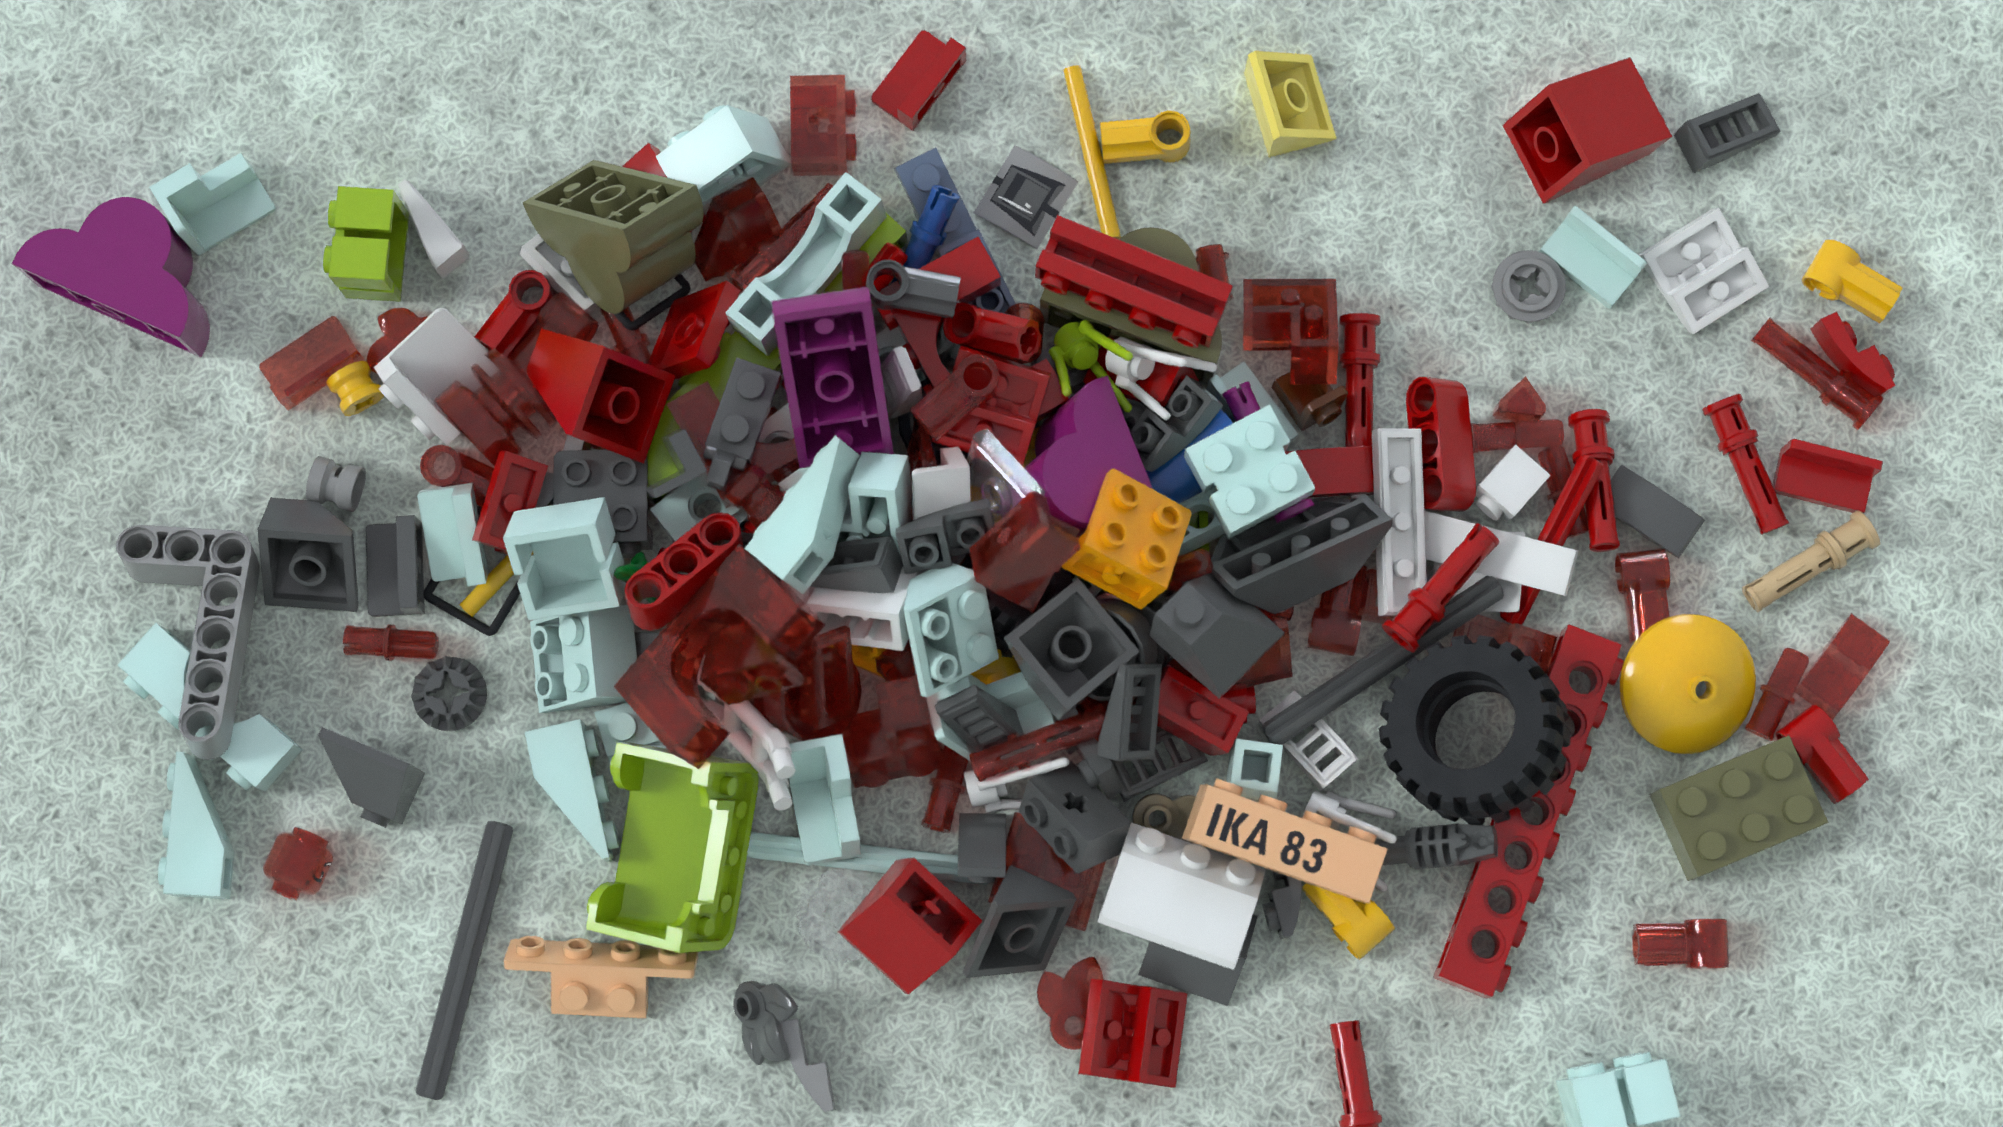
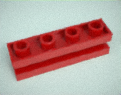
(1132, 282)

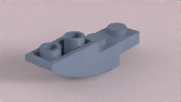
(917, 180)

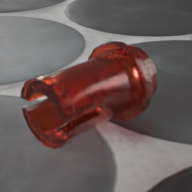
(1212, 262)

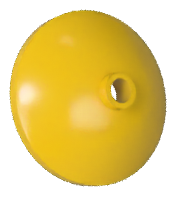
(1662, 680)

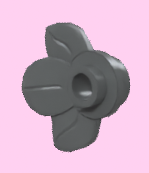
(761, 1012)

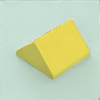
(1288, 101)

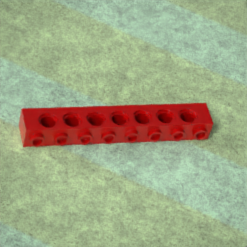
(1458, 963)

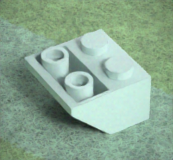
(948, 627)
(582, 658)

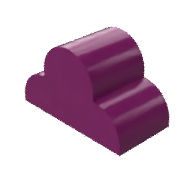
(124, 267)
(832, 372)
(1079, 448)

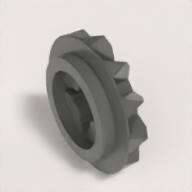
(465, 707)

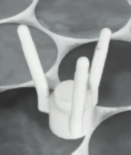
(1142, 366)
(989, 791)
(1333, 807)

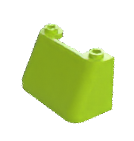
(677, 851)

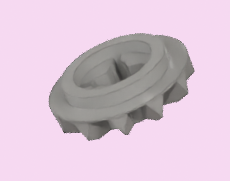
(1520, 267)

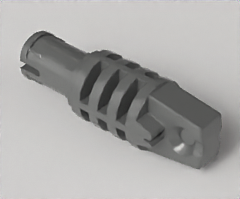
(1442, 846)

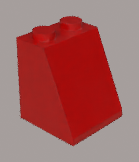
(1586, 128)
(600, 393)

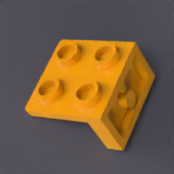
(1130, 540)

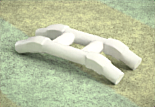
(766, 750)

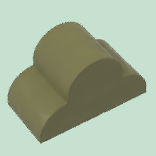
(619, 229)
(1069, 308)

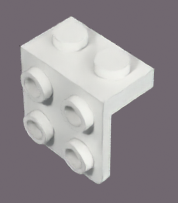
(426, 365)

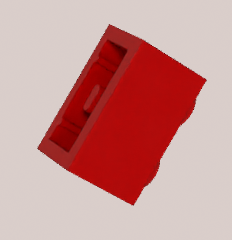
(909, 925)

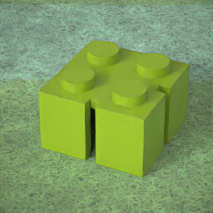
(367, 243)

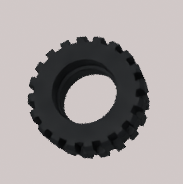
(1439, 683)

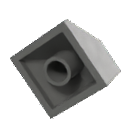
(306, 557)
(1213, 633)
(1069, 649)
(372, 778)

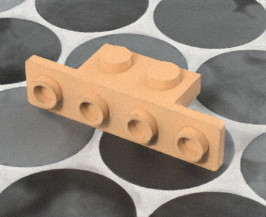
(598, 976)

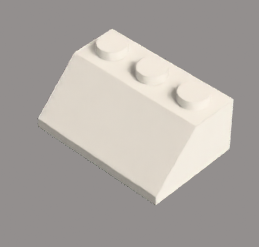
(1182, 896)

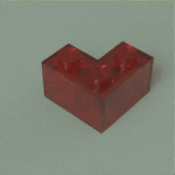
(1296, 319)
(893, 739)

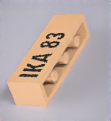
(1284, 842)

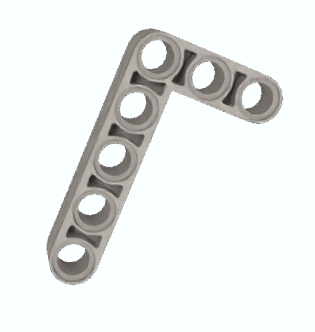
(213, 622)

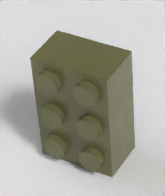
(1738, 808)

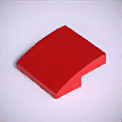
(1010, 413)
(1133, 1033)

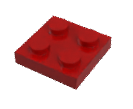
(694, 330)

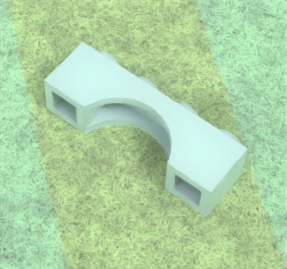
(839, 224)
(257, 745)

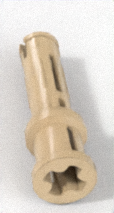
(1829, 551)

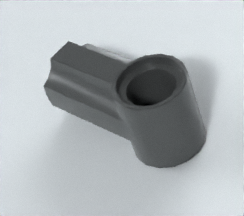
(918, 292)

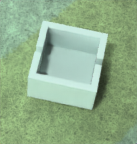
(1249, 471)
(570, 559)
(1630, 1093)

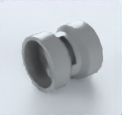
(335, 483)

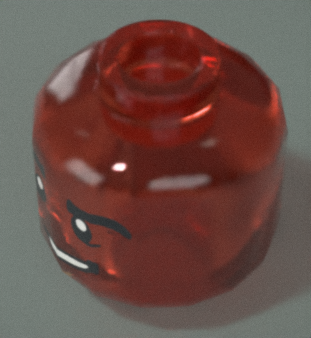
(298, 863)

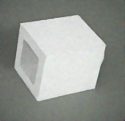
(1510, 485)

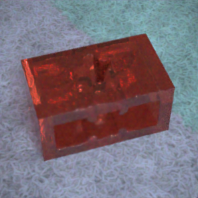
(816, 99)

